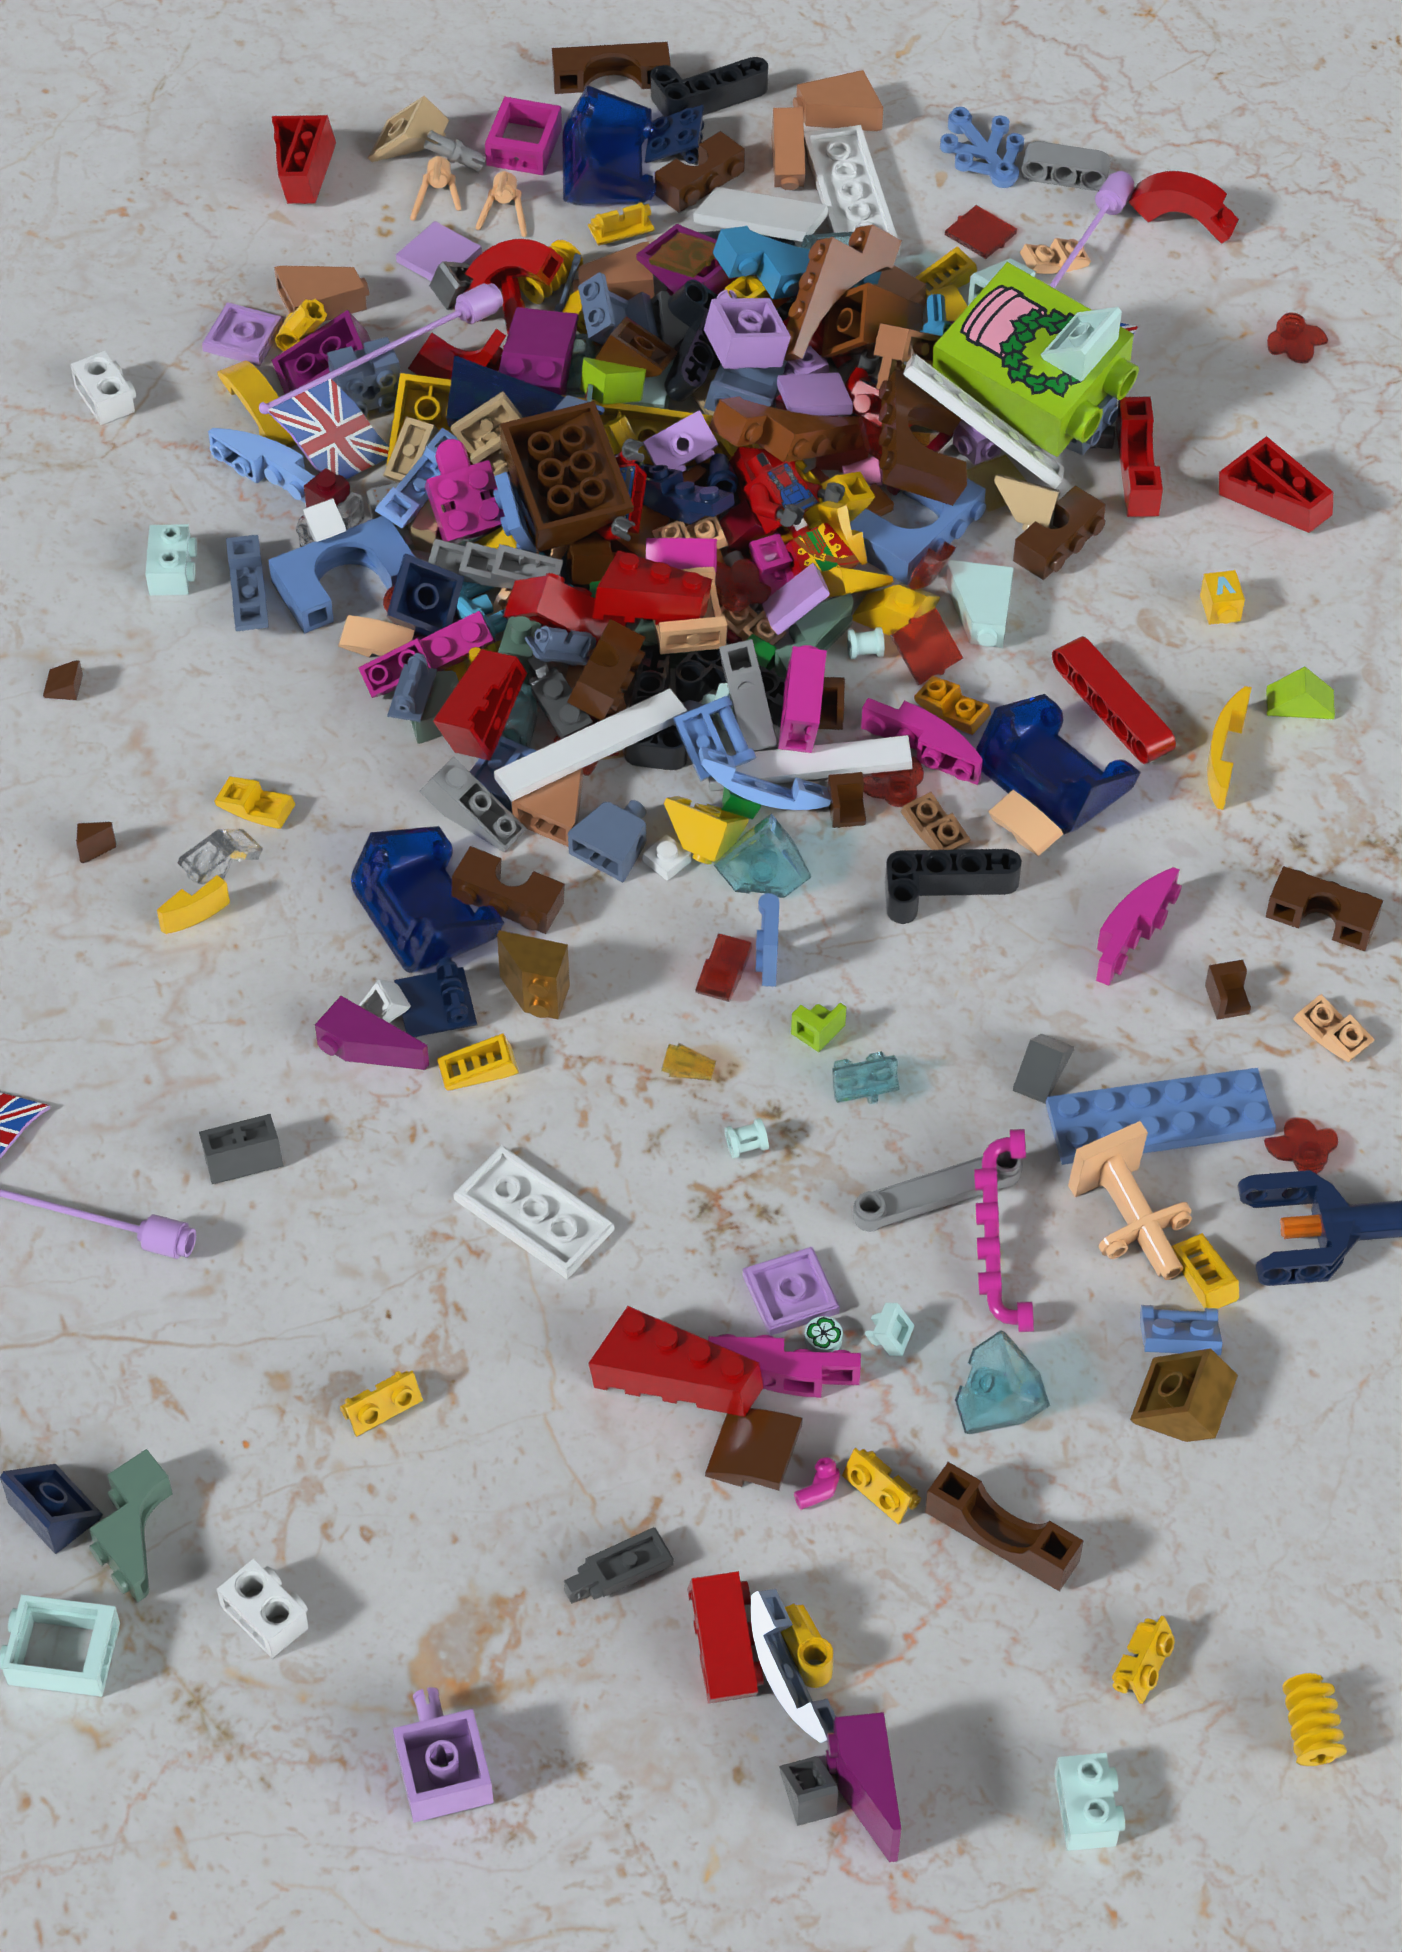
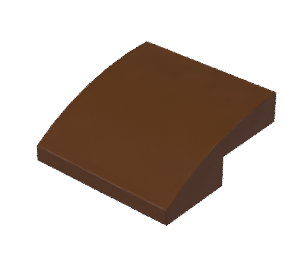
(754, 1448)

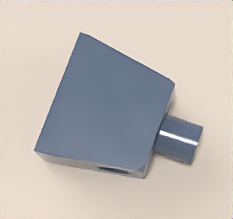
(610, 838)

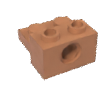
(899, 345)

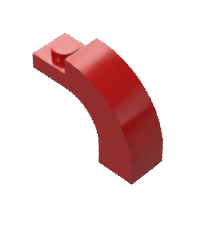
(1186, 194)
(517, 259)
(437, 356)

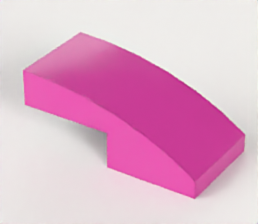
(683, 552)
(772, 561)

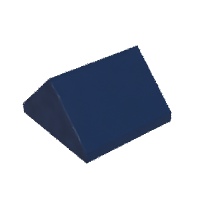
(424, 596)
(49, 1504)

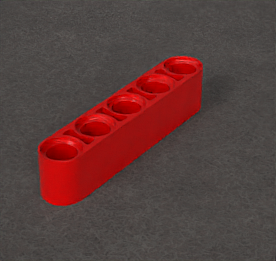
(1113, 700)

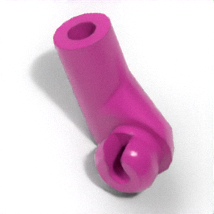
(823, 1485)

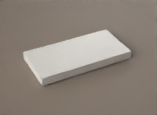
(761, 213)
(534, 1211)

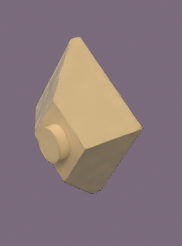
(408, 130)
(1028, 500)

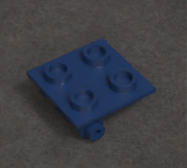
(677, 135)
(437, 1000)

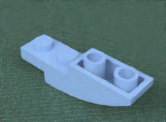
(261, 458)

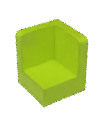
(817, 1025)

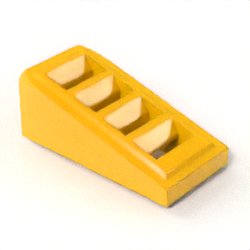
(948, 263)
(845, 581)
(480, 1074)
(1213, 1292)

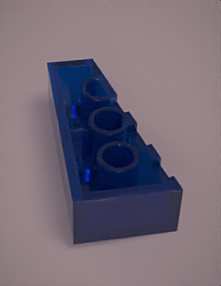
(477, 384)

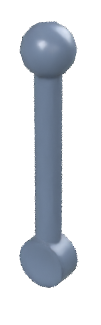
(576, 260)

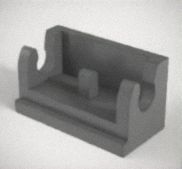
(241, 1148)

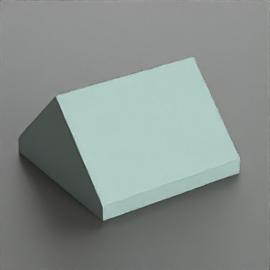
(1084, 341)

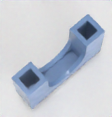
(901, 549)
(299, 571)

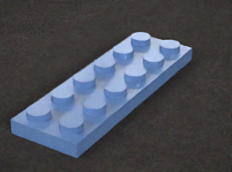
(1172, 1111)

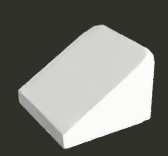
(324, 520)
(385, 1001)

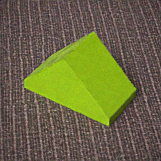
(612, 381)
(1300, 696)

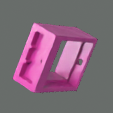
(532, 156)
(802, 699)

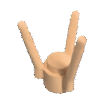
(437, 176)
(504, 191)

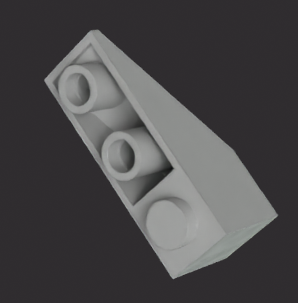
(748, 694)
(471, 805)

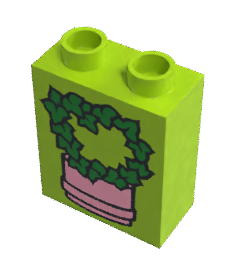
(998, 361)

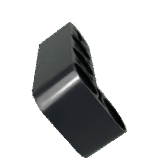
(712, 89)
(696, 353)
(704, 671)
(665, 748)
(946, 873)

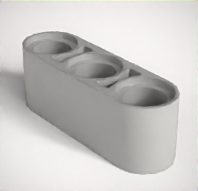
(1065, 165)

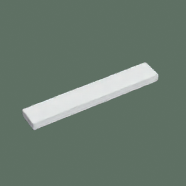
(984, 421)
(589, 745)
(828, 759)

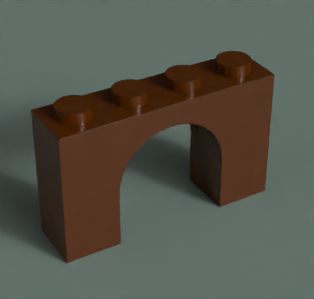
(904, 459)

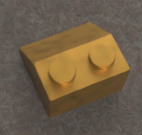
(534, 972)
(1185, 1395)

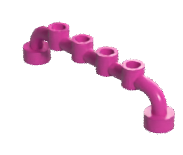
(989, 1246)

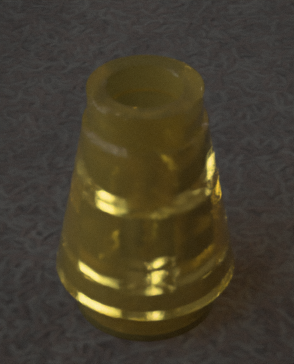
(687, 1063)

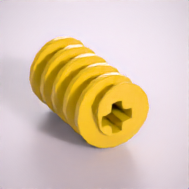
(537, 291)
(1312, 1720)

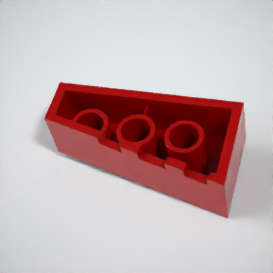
(674, 1364)

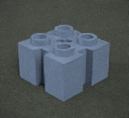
(371, 383)

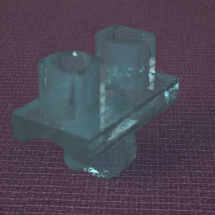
(865, 1078)

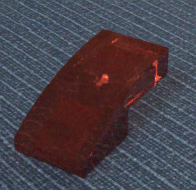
(931, 566)
(724, 967)

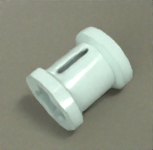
(865, 643)
(746, 1138)

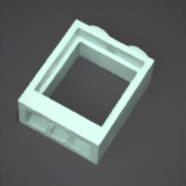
(31, 1609)

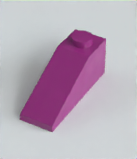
(366, 1038)

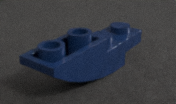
(681, 500)

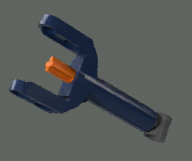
(1332, 1221)

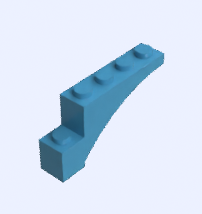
(774, 262)

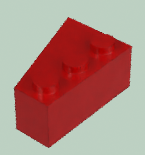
(650, 590)
(481, 704)

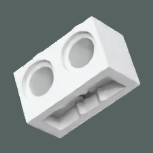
(103, 387)
(256, 1612)

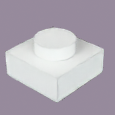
(666, 857)

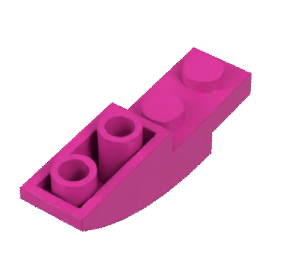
(441, 651)
(935, 740)
(1135, 918)
(796, 1371)

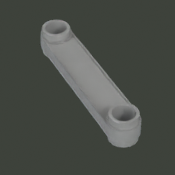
(928, 1192)

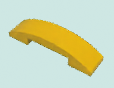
(252, 390)
(1230, 719)

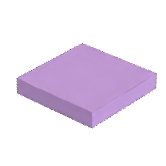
(434, 246)
(243, 334)
(815, 394)
(795, 599)
(790, 1291)

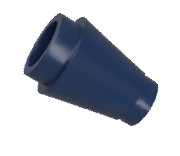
(722, 474)

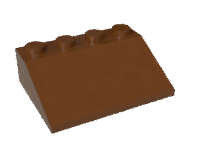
(564, 474)

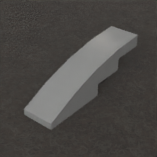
(491, 565)

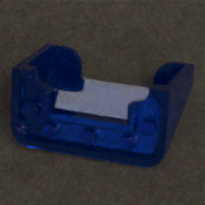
(605, 151)
(1029, 756)
(410, 901)

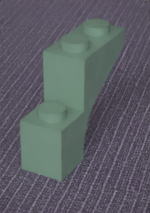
(817, 628)
(120, 1537)

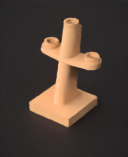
(1110, 1164)

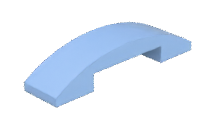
(410, 495)
(802, 795)

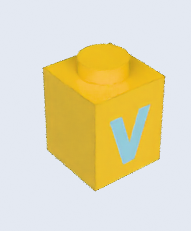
(1222, 597)

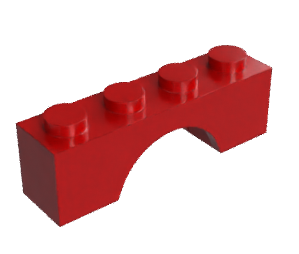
(1135, 443)

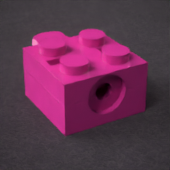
(464, 493)

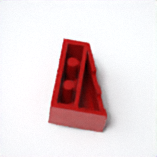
(302, 155)
(1277, 486)
(556, 605)
(725, 1637)

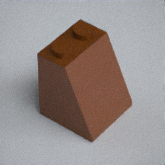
(856, 319)

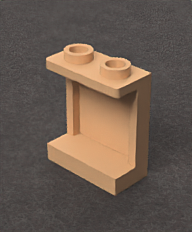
(695, 634)

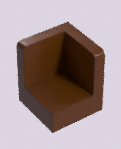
(832, 703)
(846, 799)
(1226, 989)

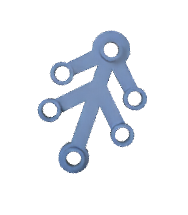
(1002, 172)

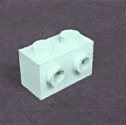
(169, 559)
(1088, 1802)

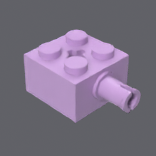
(746, 332)
(682, 443)
(439, 1741)

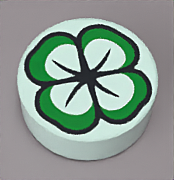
(823, 1334)

